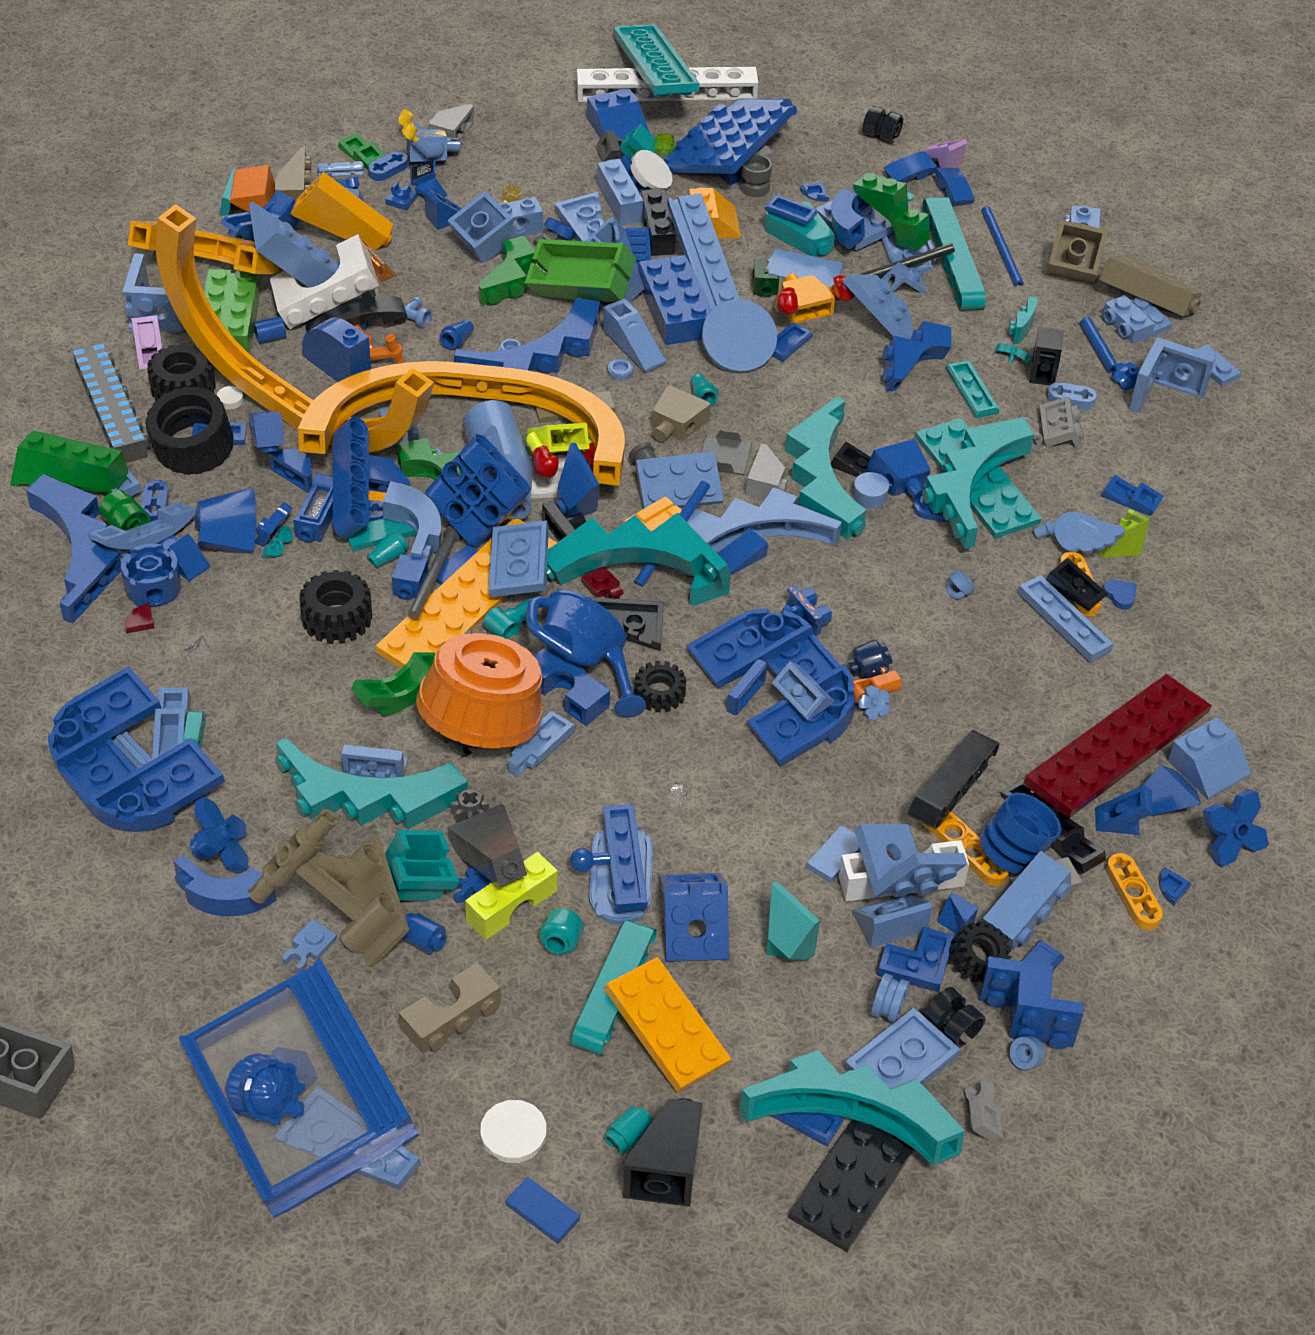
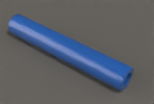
(1098, 344)

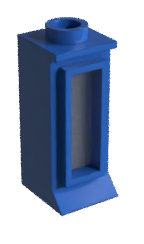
(316, 510)

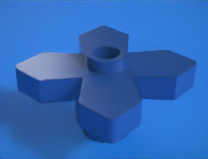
(1235, 827)
(219, 836)

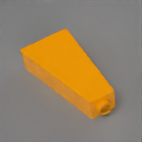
(341, 213)

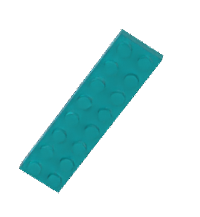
(656, 60)

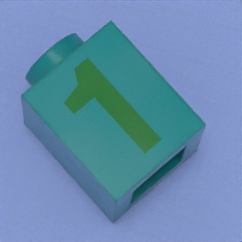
(638, 140)

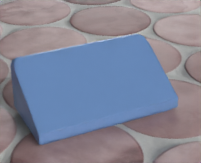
(802, 690)

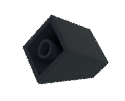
(665, 1156)

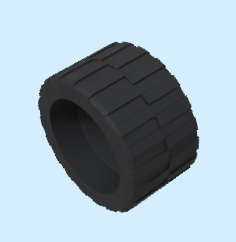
(185, 408)

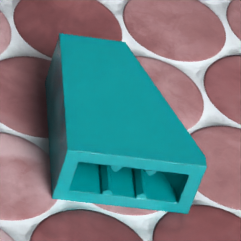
(812, 240)

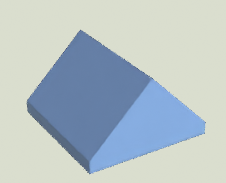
(893, 919)

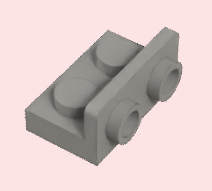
(1061, 422)

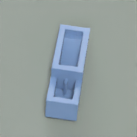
(170, 719)

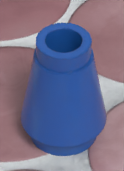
(456, 334)

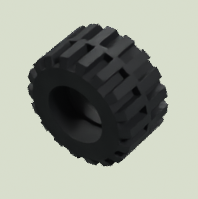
(179, 368)
(339, 621)

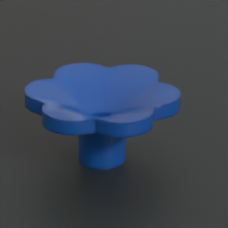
(1125, 375)

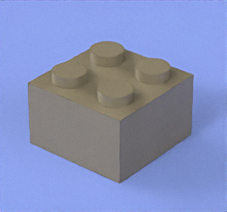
(1077, 251)

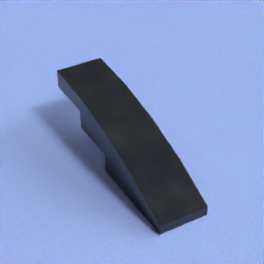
(1071, 841)

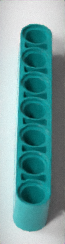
(959, 264)

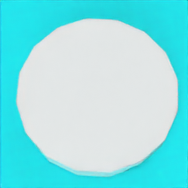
(651, 170)
(513, 1131)

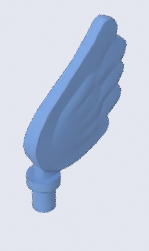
(1081, 532)

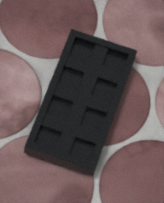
(851, 1184)

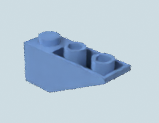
(631, 334)

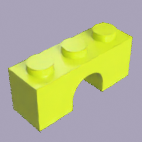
(493, 905)

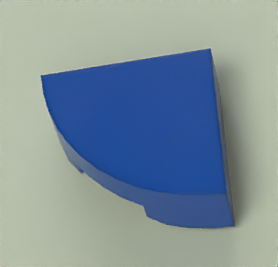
(815, 190)
(1173, 886)

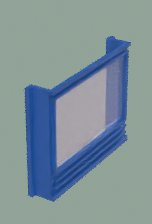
(348, 1099)

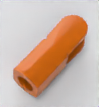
(888, 681)

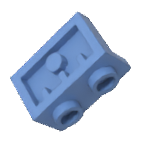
(373, 762)

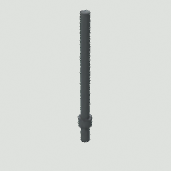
(450, 536)

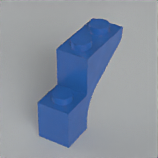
(279, 206)
(901, 354)

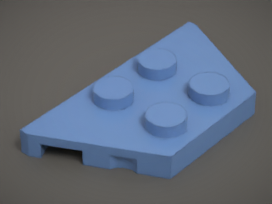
(882, 303)

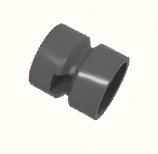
(756, 176)

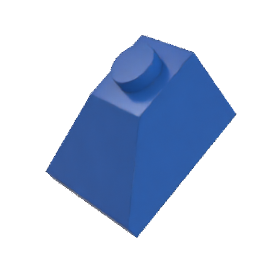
(577, 485)

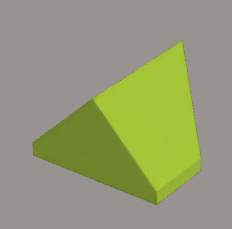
(1133, 540)

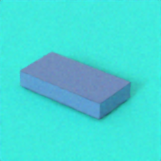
(828, 858)

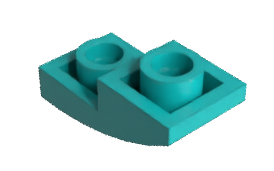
(1024, 320)

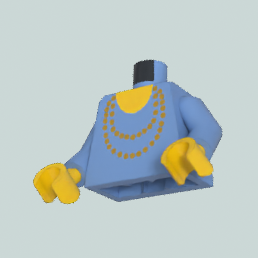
(426, 143)

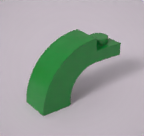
(397, 691)

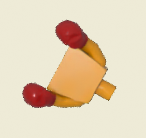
(809, 298)

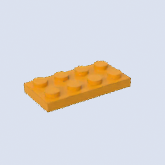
(667, 1024)

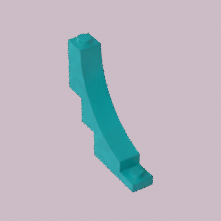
(812, 469)
(669, 544)

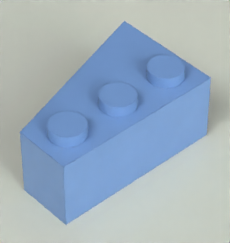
(613, 232)

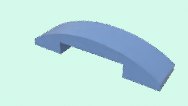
(170, 520)

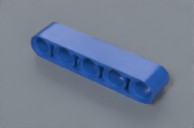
(350, 477)

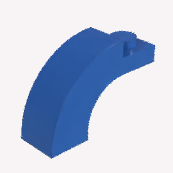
(846, 222)
(216, 894)

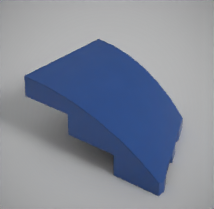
(228, 521)

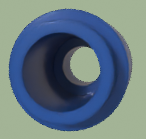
(425, 933)

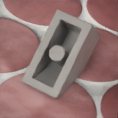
(454, 121)
(765, 474)

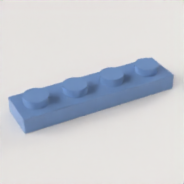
(1065, 618)

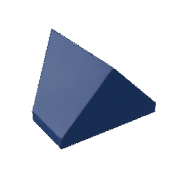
(1170, 791)

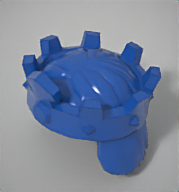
(264, 1089)

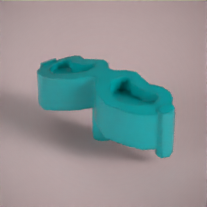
(1014, 351)
(276, 546)

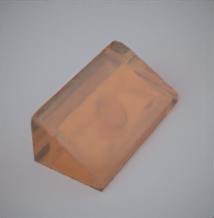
(381, 269)

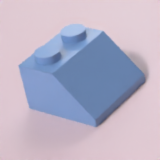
(482, 226)
(1210, 758)

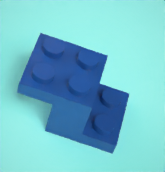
(1033, 1011)

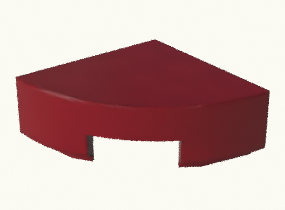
(139, 619)

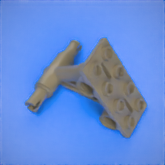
(355, 884)

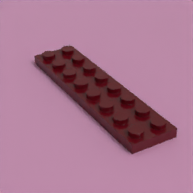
(1116, 745)

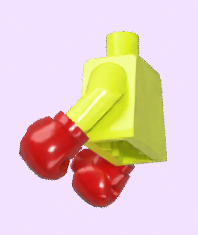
(552, 439)

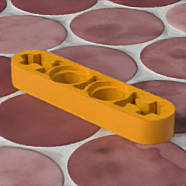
(971, 841)

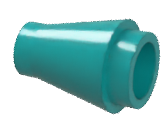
(704, 389)
(388, 549)

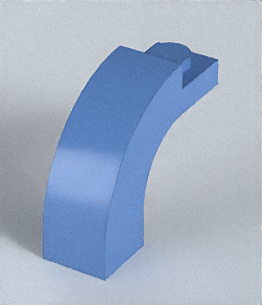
(417, 511)

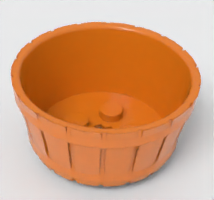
(482, 692)

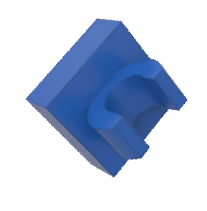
(401, 197)

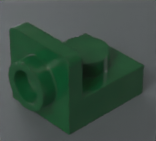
(763, 282)

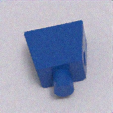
(902, 467)

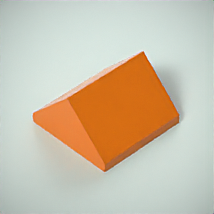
(251, 185)

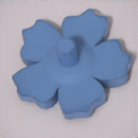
(874, 702)

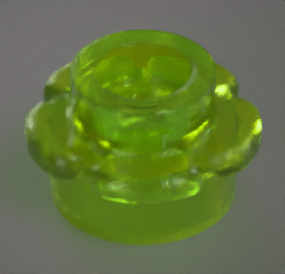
(664, 143)

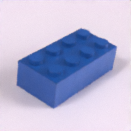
(674, 298)

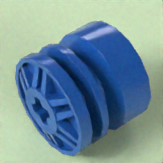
(1019, 832)

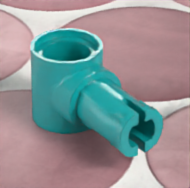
(506, 622)

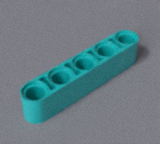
(599, 1014)

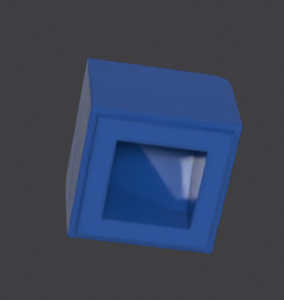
(957, 913)

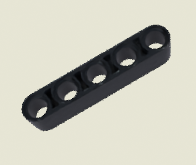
(953, 779)

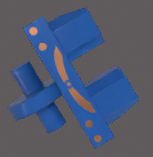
(803, 604)

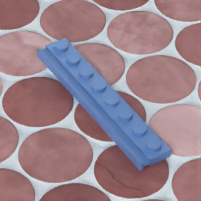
(702, 248)

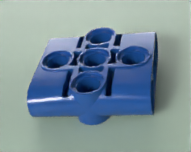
(476, 466)

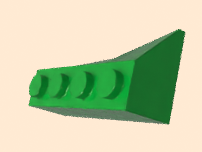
(68, 461)

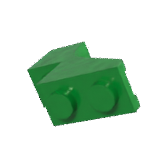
(891, 201)
(510, 276)
(420, 460)

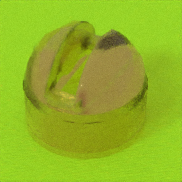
(510, 189)

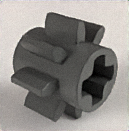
(468, 804)

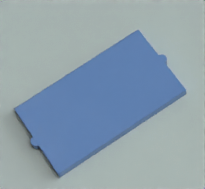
(787, 262)

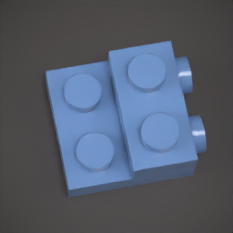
(1135, 318)

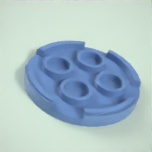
(739, 336)

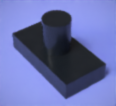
(559, 524)

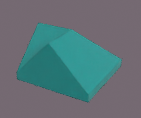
(791, 926)

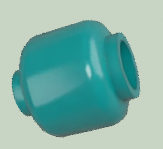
(561, 931)

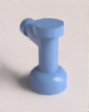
(420, 316)

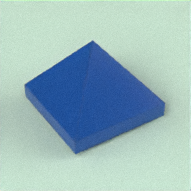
(433, 185)

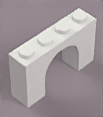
(351, 279)

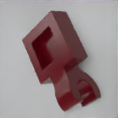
(602, 583)

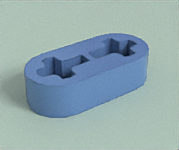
(1075, 393)

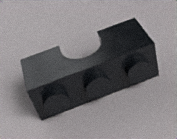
(659, 222)

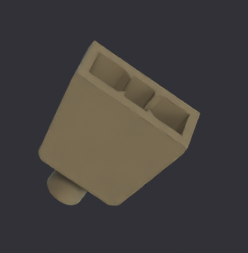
(678, 414)

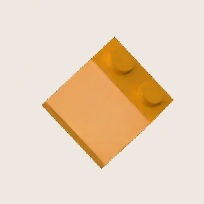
(721, 213)

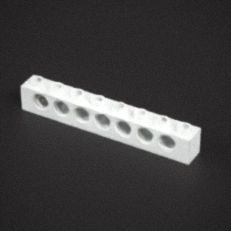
(715, 84)

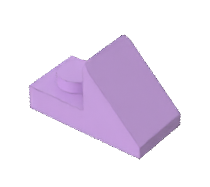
(948, 153)
(146, 338)

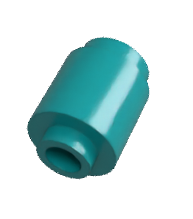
(628, 1129)

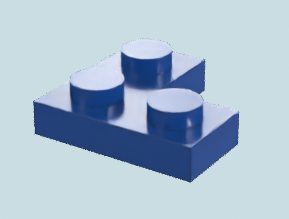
(920, 967)

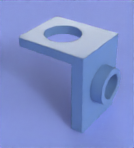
(907, 275)

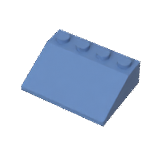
(289, 249)

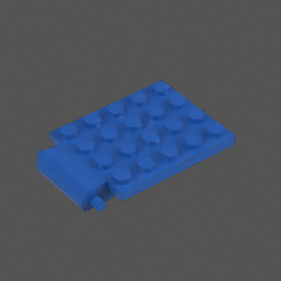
(729, 136)

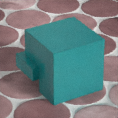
(420, 865)

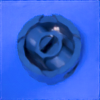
(151, 575)

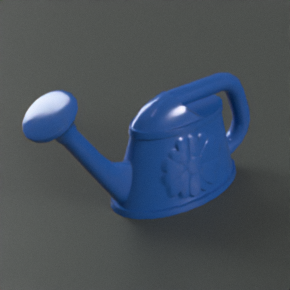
(584, 635)

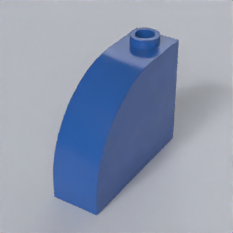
(337, 348)

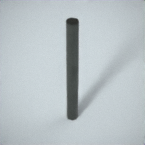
(914, 260)

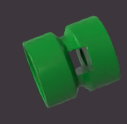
(122, 511)

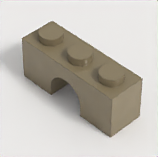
(432, 1025)

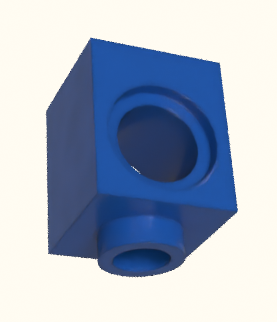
(409, 576)

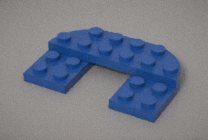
(777, 641)
(105, 777)

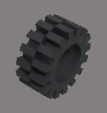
(664, 674)
(964, 953)

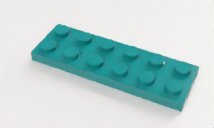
(995, 497)

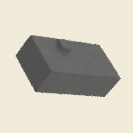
(31, 1069)

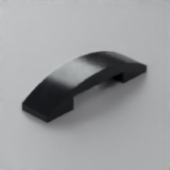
(364, 309)

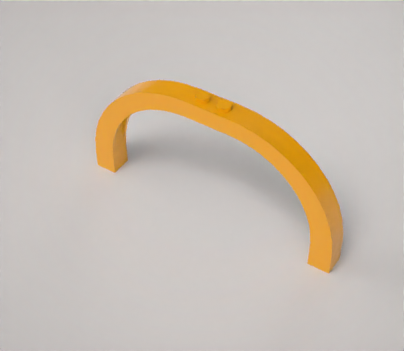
(182, 285)
(477, 381)

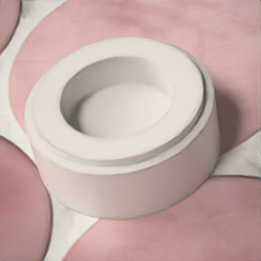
(231, 397)

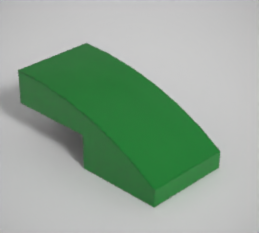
(360, 150)

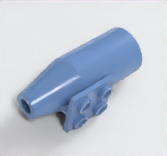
(499, 425)

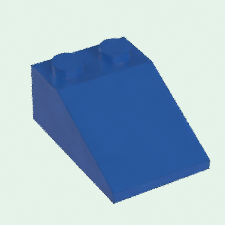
(615, 112)

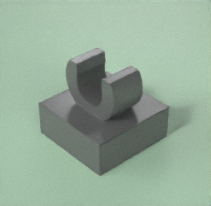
(609, 146)

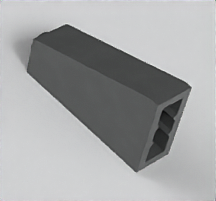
(489, 845)

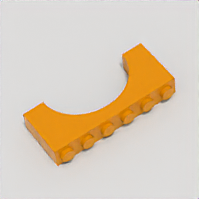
(209, 245)

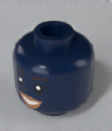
(870, 659)

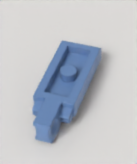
(551, 734)

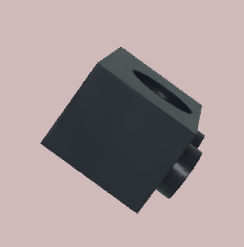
(1046, 356)

